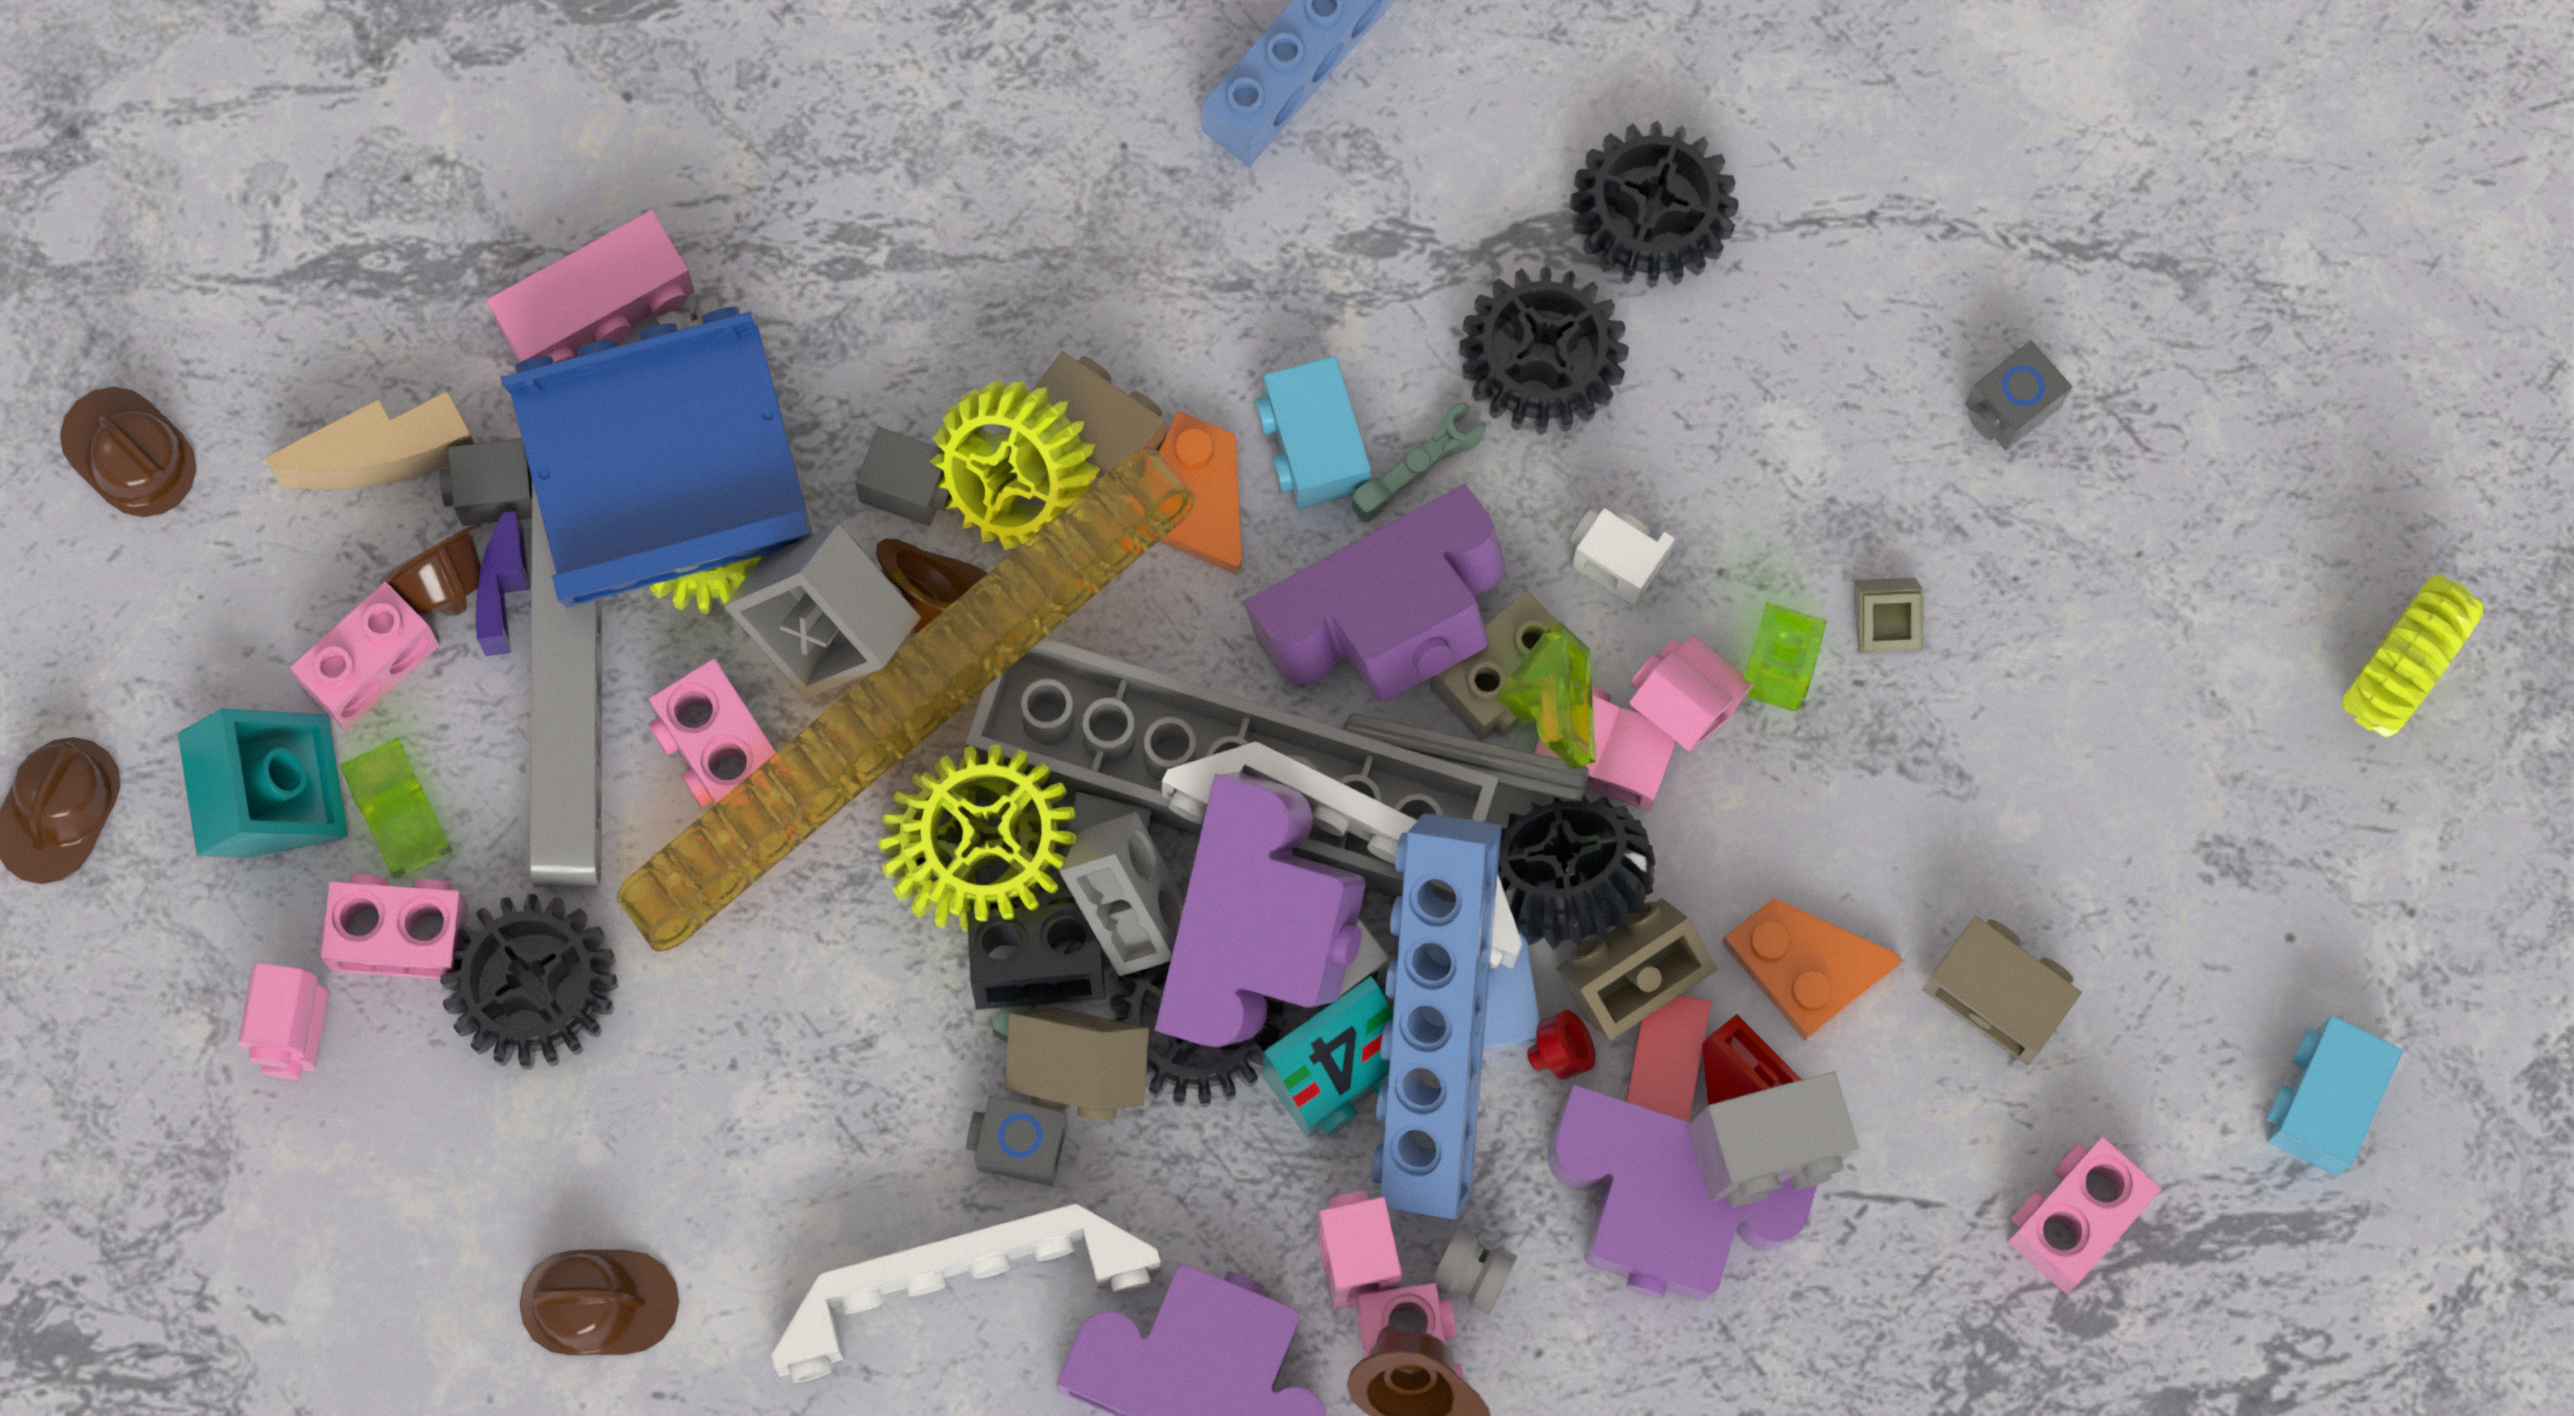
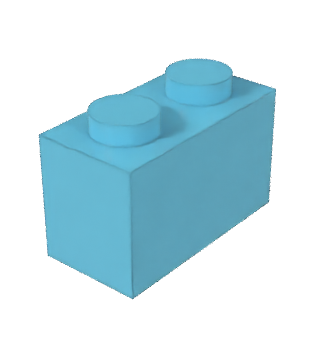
(1314, 433)
(2332, 1095)

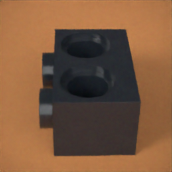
(1036, 971)

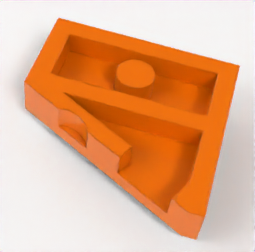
(1208, 465)
(1807, 963)

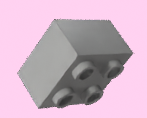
(822, 611)
(1773, 1138)

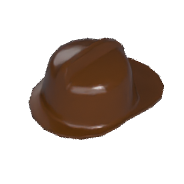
(128, 451)
(439, 575)
(925, 578)
(57, 809)
(599, 1302)
(1412, 1377)

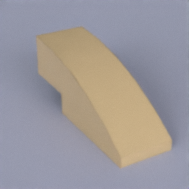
(371, 448)

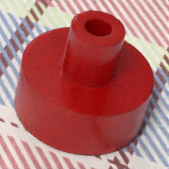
(1563, 1046)

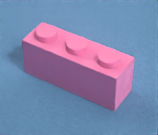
(594, 292)

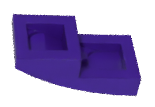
(501, 572)

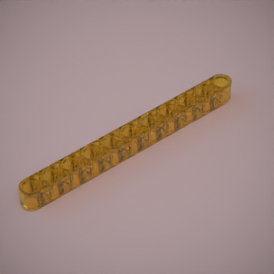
(905, 699)

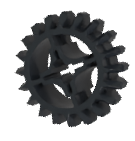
(1677, 212)
(1519, 308)
(1605, 861)
(505, 999)
(1169, 1068)

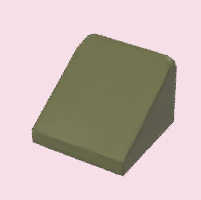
(1889, 614)

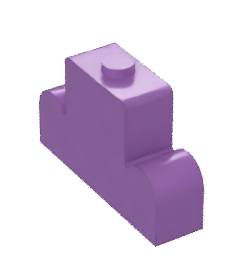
(1389, 602)
(1257, 917)
(1654, 1203)
(1206, 1355)

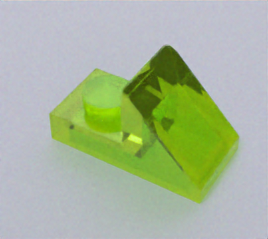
(1784, 656)
(1556, 692)
(396, 808)

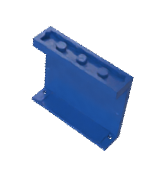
(658, 456)

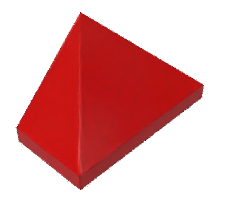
(1741, 1063)

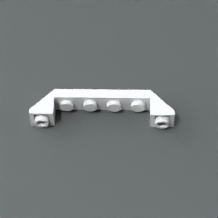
(1334, 810)
(812, 1337)

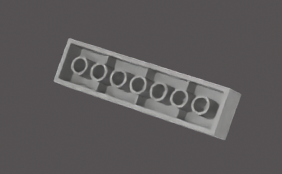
(1122, 726)

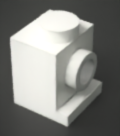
(1619, 553)

